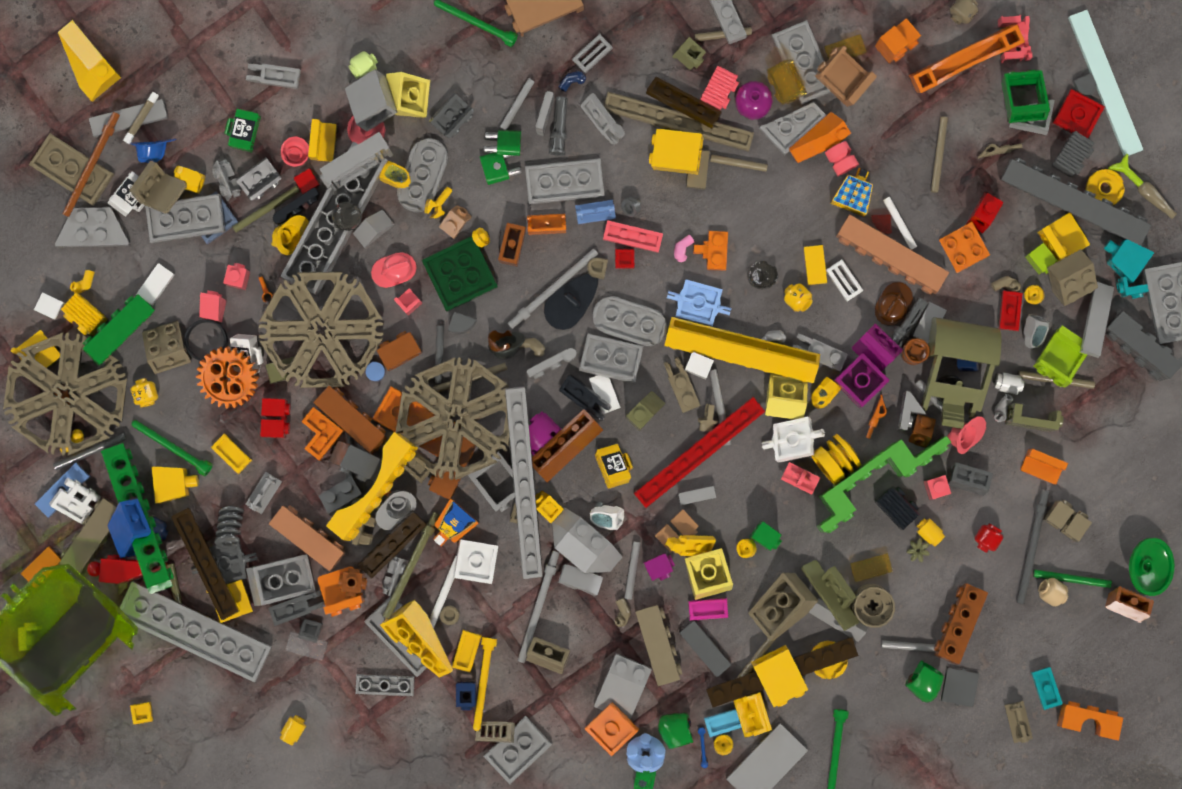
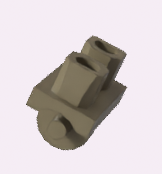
(364, 538)

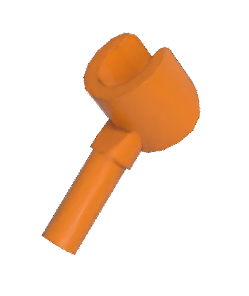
(265, 289)

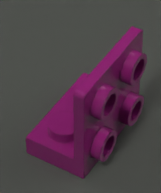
(877, 347)

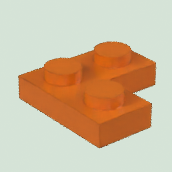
(326, 433)

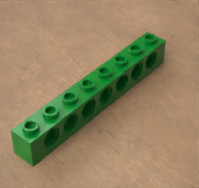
(154, 580)

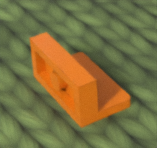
(1043, 466)

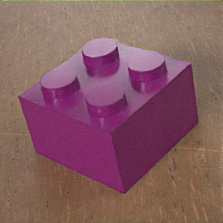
(861, 380)

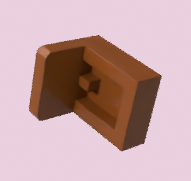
(922, 430)

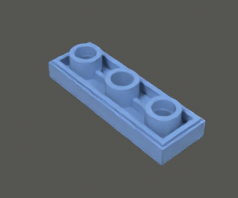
(74, 473)

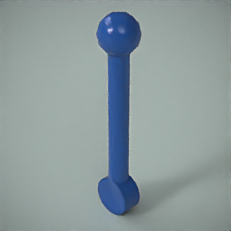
(701, 731)

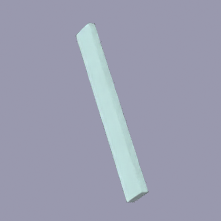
(1105, 83)

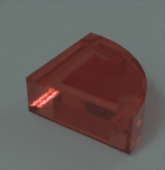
(882, 223)

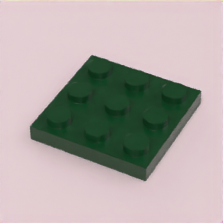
(459, 274)

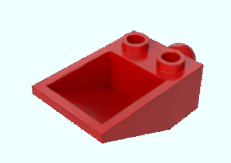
(116, 570)

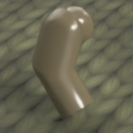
(535, 345)

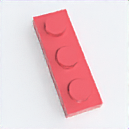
(633, 236)

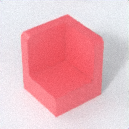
(408, 301)

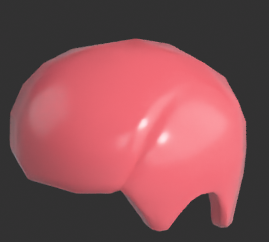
(294, 151)

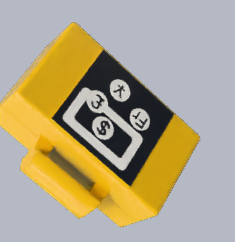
(613, 465)

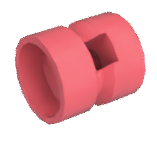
(841, 158)

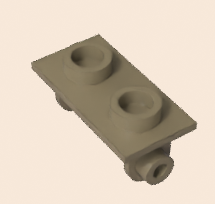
(1018, 722)

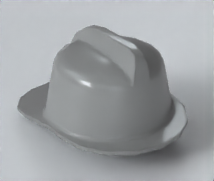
(395, 509)

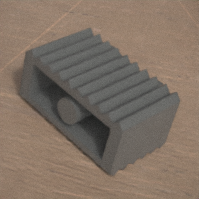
(1073, 154)

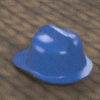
(151, 150)

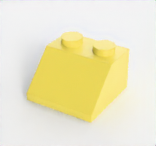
(409, 94)
(786, 397)
(708, 574)

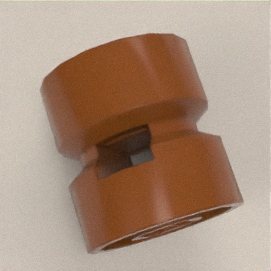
(915, 351)

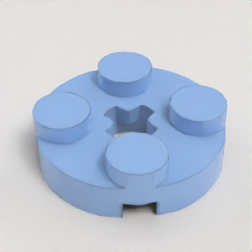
(645, 743)

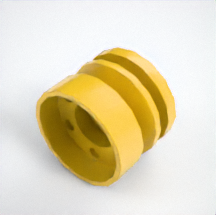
(836, 459)

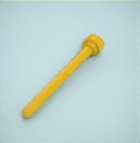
(488, 646)

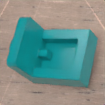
(1135, 292)

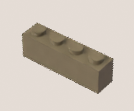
(91, 538)
(657, 644)

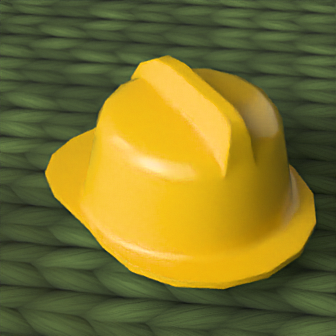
(288, 235)

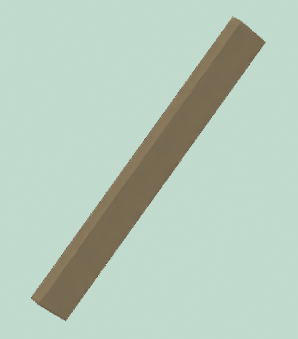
(676, 121)

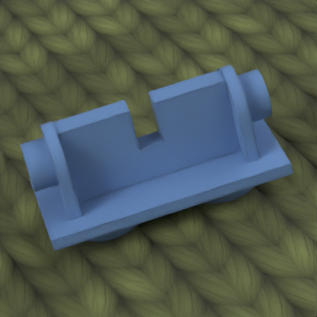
(595, 212)

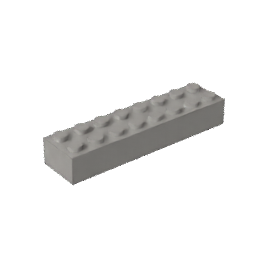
(324, 242)

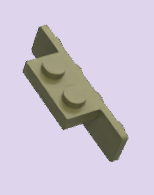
(833, 591)

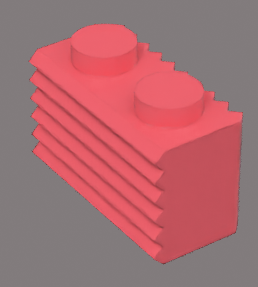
(719, 88)

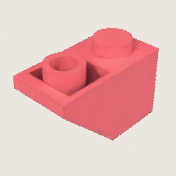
(212, 306)

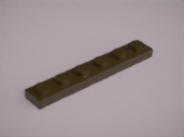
(205, 564)

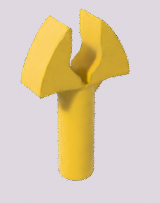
(438, 203)

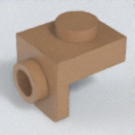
(455, 221)

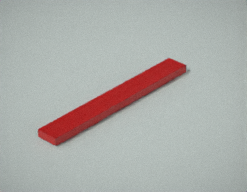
(699, 452)

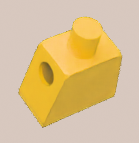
(172, 483)

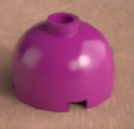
(753, 100)

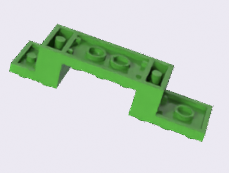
(899, 459)

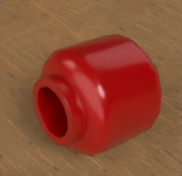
(988, 538)

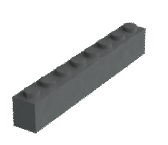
(1075, 202)

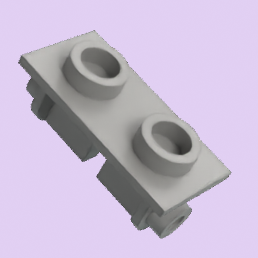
(222, 173)
(263, 493)
(396, 567)

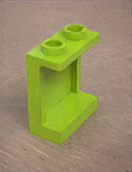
(1061, 357)

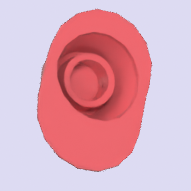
(393, 270)
(970, 435)

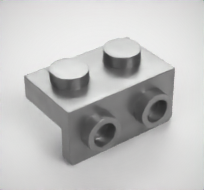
(259, 179)

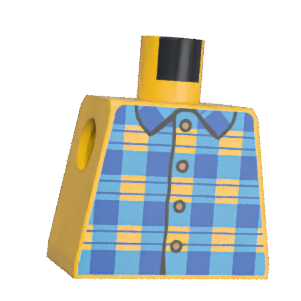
(854, 193)

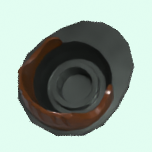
(505, 344)

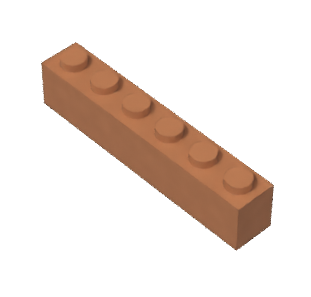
(892, 254)

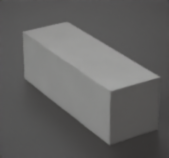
(697, 495)

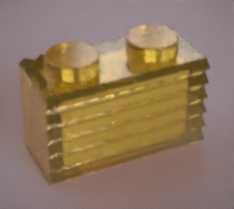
(786, 82)

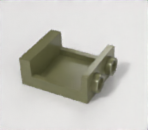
(1014, 418)

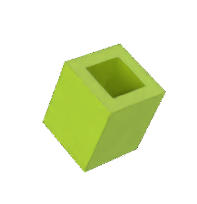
(1041, 258)

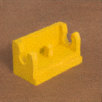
(752, 715)

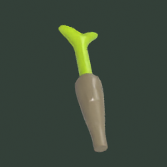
(1145, 188)

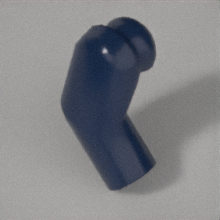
(570, 78)

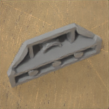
(583, 544)

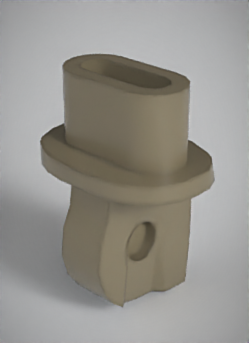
(707, 423)

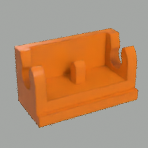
(546, 224)

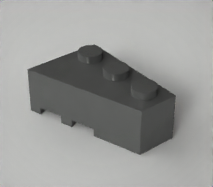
(356, 461)

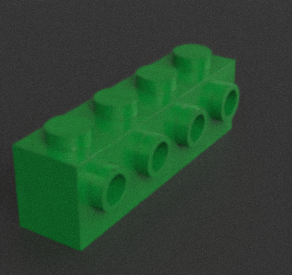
(118, 330)

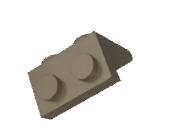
(157, 189)

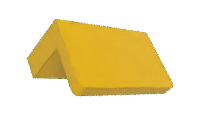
(322, 141)

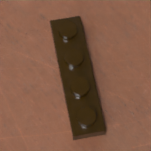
(684, 102)
(392, 544)

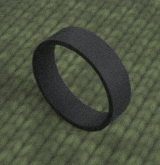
(192, 326)

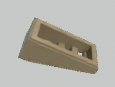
(510, 728)

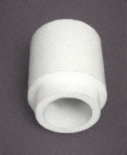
(1009, 383)

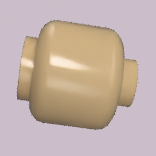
(1053, 592)

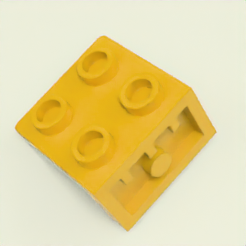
(1063, 237)

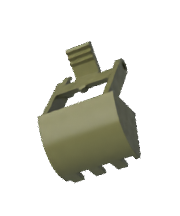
(967, 343)

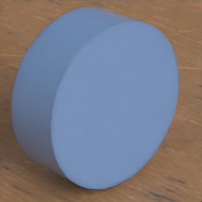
(375, 371)

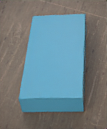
(722, 722)

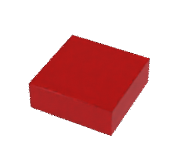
(306, 181)
(624, 258)

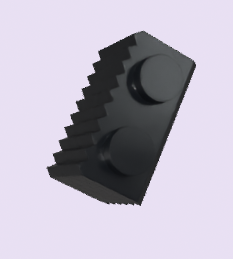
(897, 507)

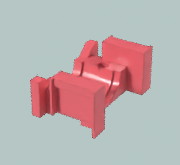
(1024, 48)

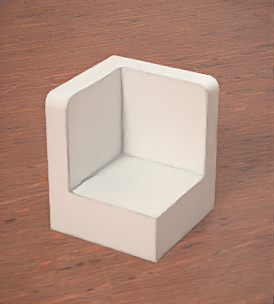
(49, 306)
(699, 365)

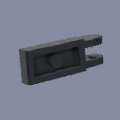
(295, 206)
(583, 396)

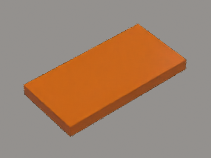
(388, 415)

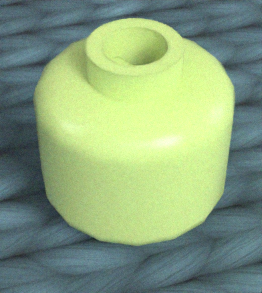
(362, 64)

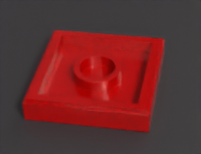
(1078, 114)

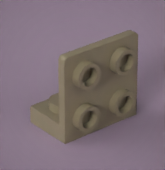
(165, 347)

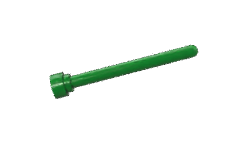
(507, 37)
(202, 466)
(840, 717)

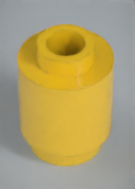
(930, 531)
(292, 729)

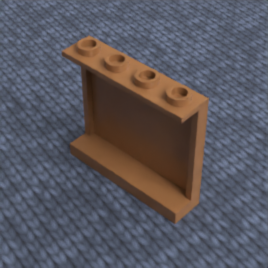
(535, 13)

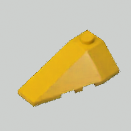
(89, 66)
(414, 630)

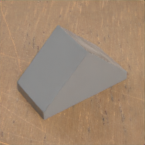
(373, 228)

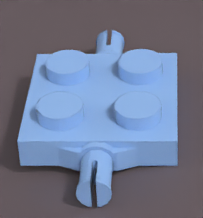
(698, 303)

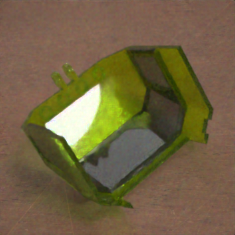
(57, 632)

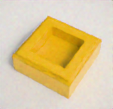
(141, 713)

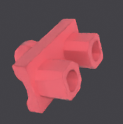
(800, 478)

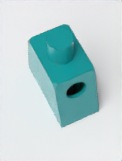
(1127, 258)

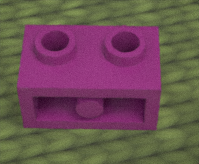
(659, 567)

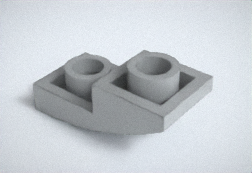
(576, 579)

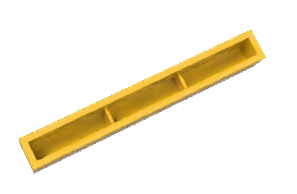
(742, 350)

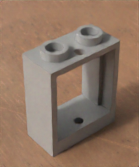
(503, 505)

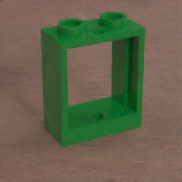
(1028, 112)

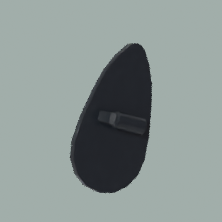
(570, 302)

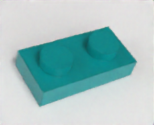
(1046, 688)

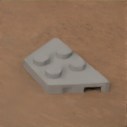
(92, 229)

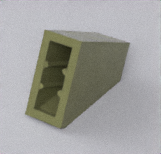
(645, 410)

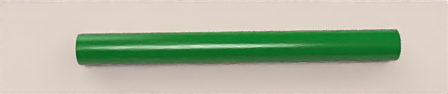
(1072, 578)

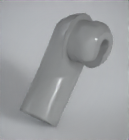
(776, 335)
(1001, 408)

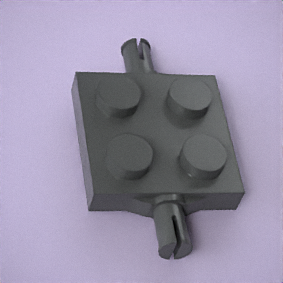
(231, 562)

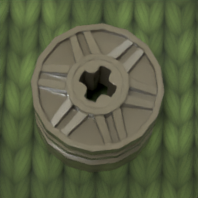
(882, 611)

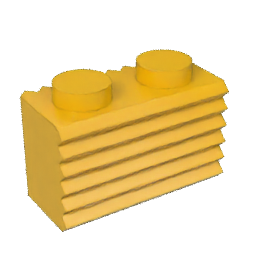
(84, 314)

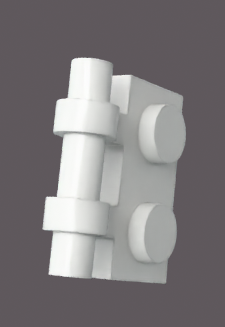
(72, 506)

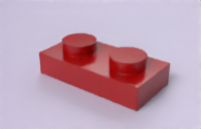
(1010, 311)

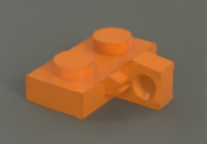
(714, 250)

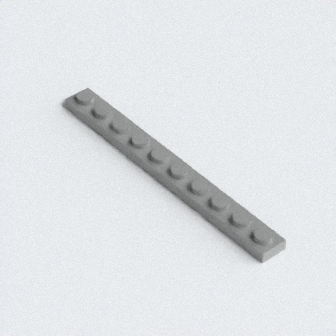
(523, 482)

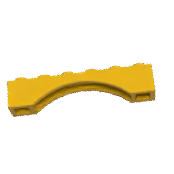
(395, 456)

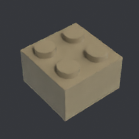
(1072, 277)

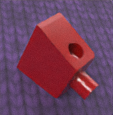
(985, 212)

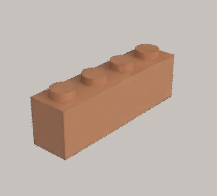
(307, 538)

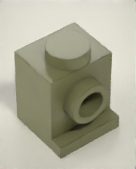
(690, 54)

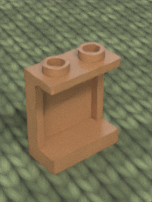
(844, 76)

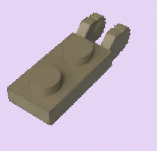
(682, 387)

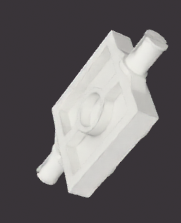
(793, 439)

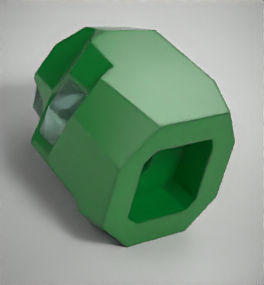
(644, 780)

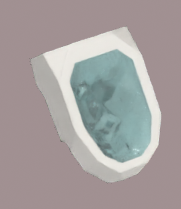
(607, 517)

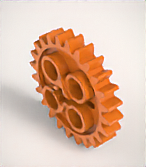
(244, 378)

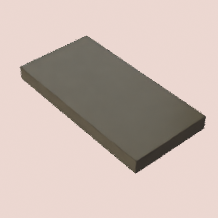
(66, 166)

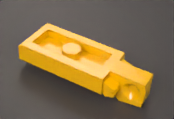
(691, 545)

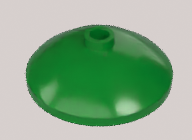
(1151, 566)

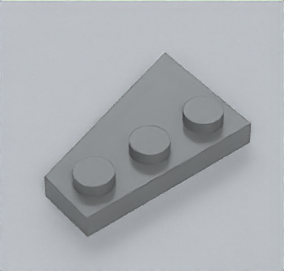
(790, 128)

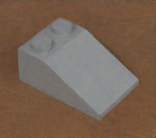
(280, 580)
(623, 684)

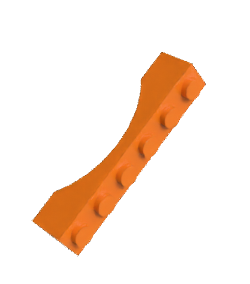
(971, 55)

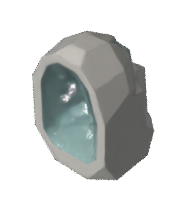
(1035, 331)

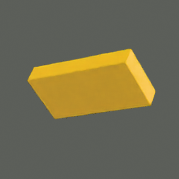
(815, 265)
(231, 453)
(466, 651)

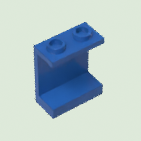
(126, 525)

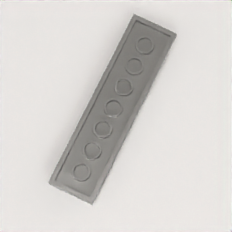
(195, 632)

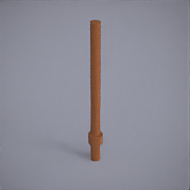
(108, 131)

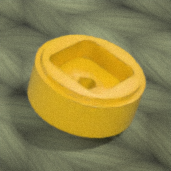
(480, 237)
(1034, 294)
(746, 548)
(723, 744)

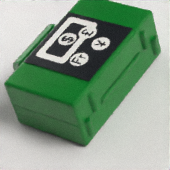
(243, 130)

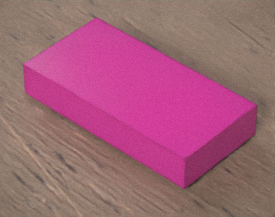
(708, 609)

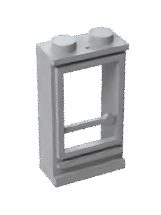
(355, 162)

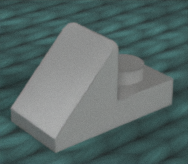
(908, 406)

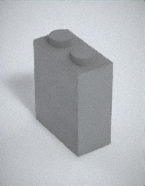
(371, 100)

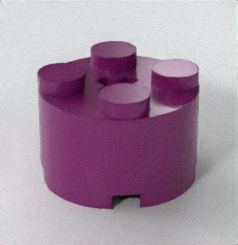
(541, 431)

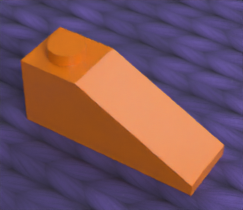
(821, 137)

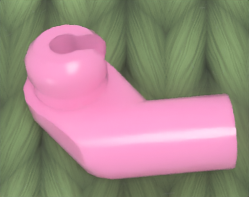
(680, 248)

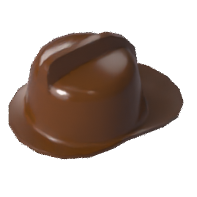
(893, 303)

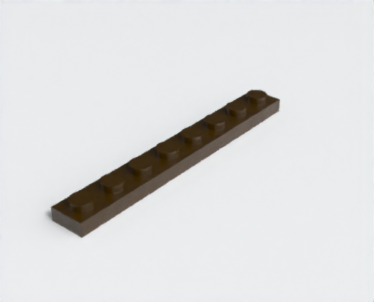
(806, 664)

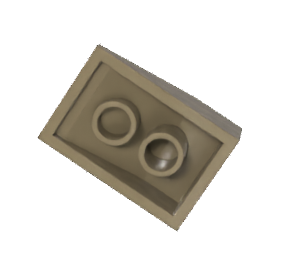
(782, 605)

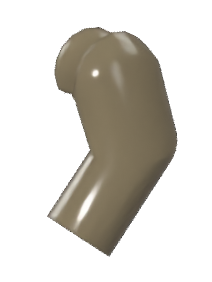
(1006, 282)
(624, 613)

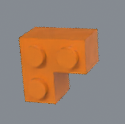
(897, 40)

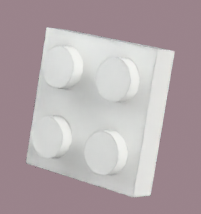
(475, 561)

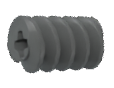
(227, 527)

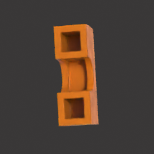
(1107, 724)

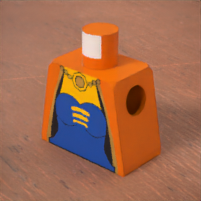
(453, 523)

